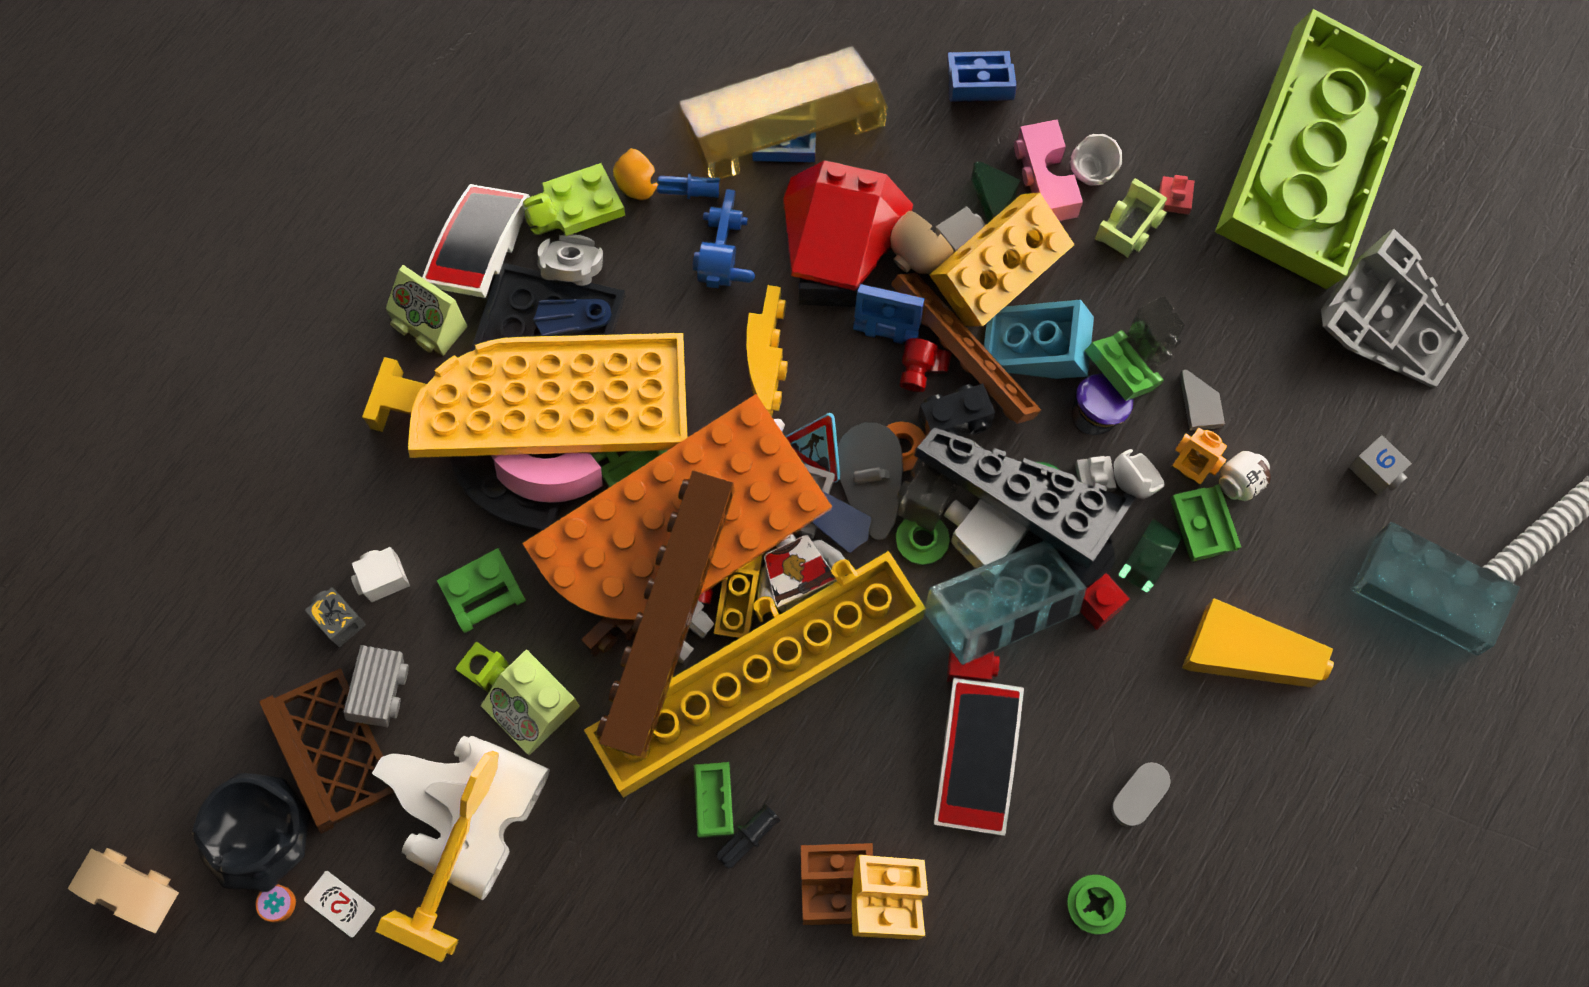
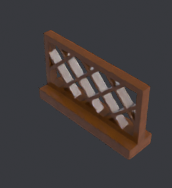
(298, 758)

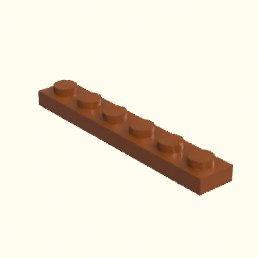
(969, 350)

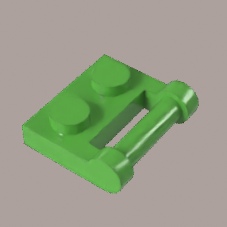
(1123, 366)
(476, 582)

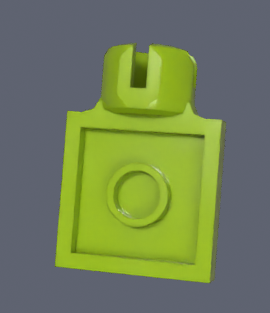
(574, 202)

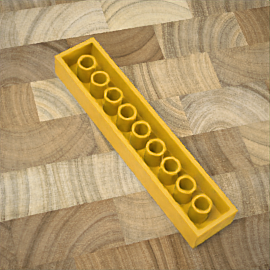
(769, 668)

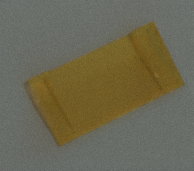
(782, 109)

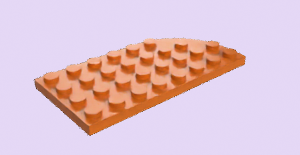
(611, 543)

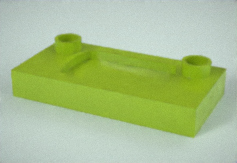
(1319, 150)

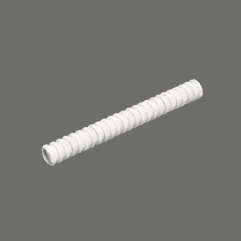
(1542, 534)

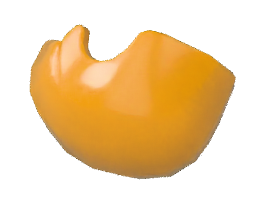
(634, 174)

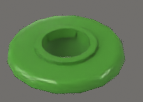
(922, 554)

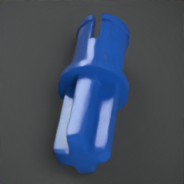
(689, 186)

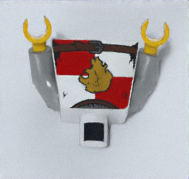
(798, 572)

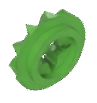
(1112, 910)

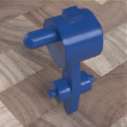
(717, 260)

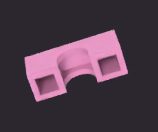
(1038, 148)

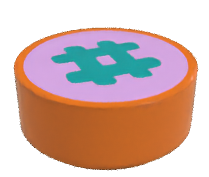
(276, 904)

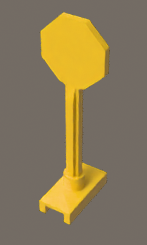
(419, 931)

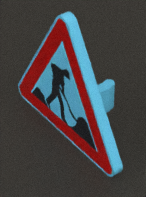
(818, 444)

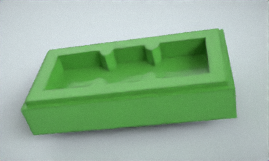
(713, 800)

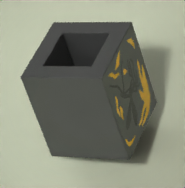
(334, 616)

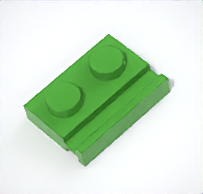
(1205, 523)

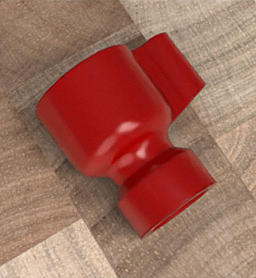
(922, 357)

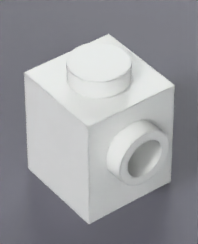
(379, 574)

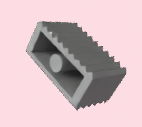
(375, 686)

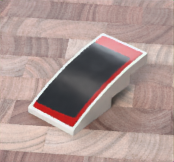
(476, 240)
(979, 756)

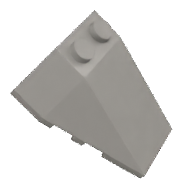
(1394, 313)

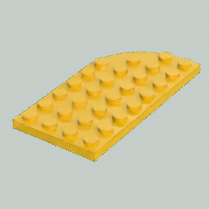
(554, 397)

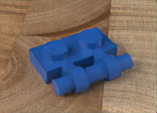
(887, 314)

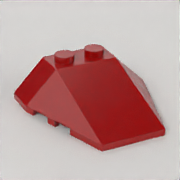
(840, 222)

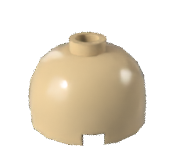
(918, 245)

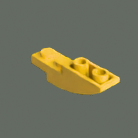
(763, 355)
(737, 600)

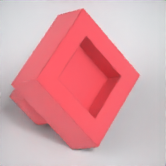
(1179, 193)

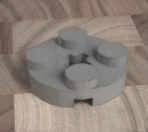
(570, 259)

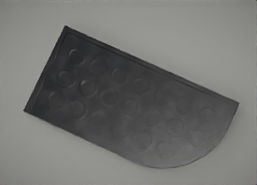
(507, 315)

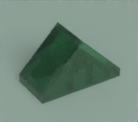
(993, 189)

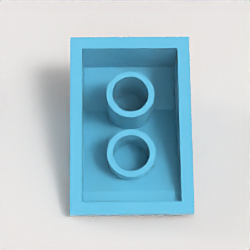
(1042, 339)

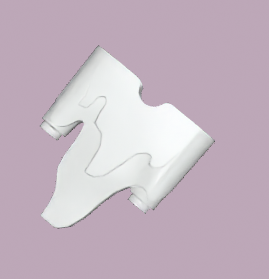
(434, 794)

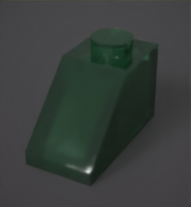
(1150, 556)

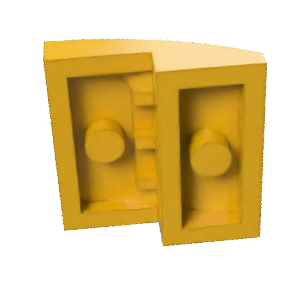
(888, 897)

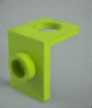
(491, 670)

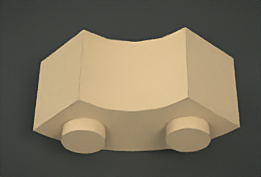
(126, 891)

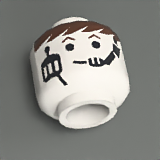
(1244, 476)

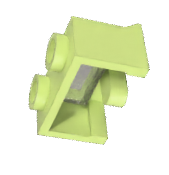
(1132, 219)

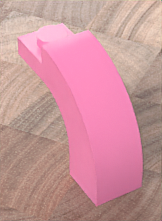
(551, 478)

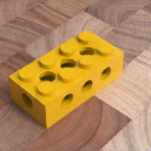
(1002, 259)

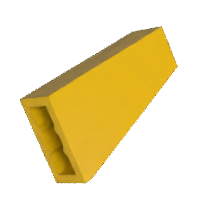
(1253, 648)

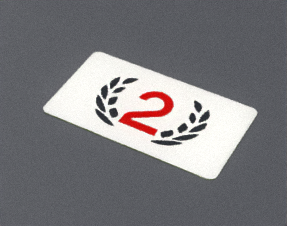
(339, 904)

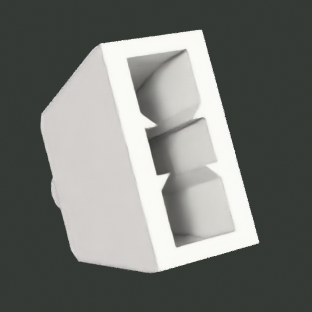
(983, 532)

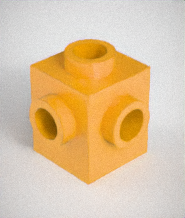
(1200, 455)

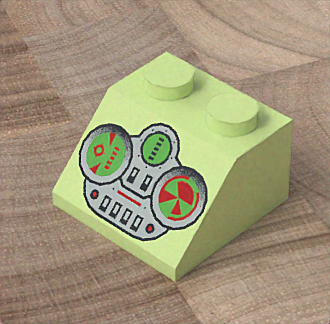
(424, 312)
(529, 702)

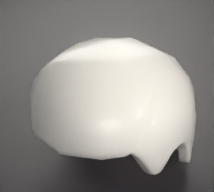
(1096, 159)
(1137, 475)

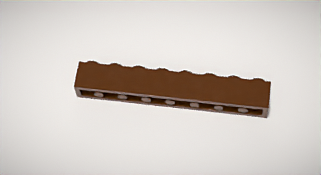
(667, 615)

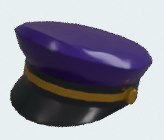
(1099, 406)

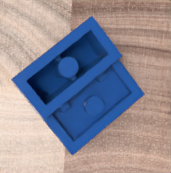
(981, 76)

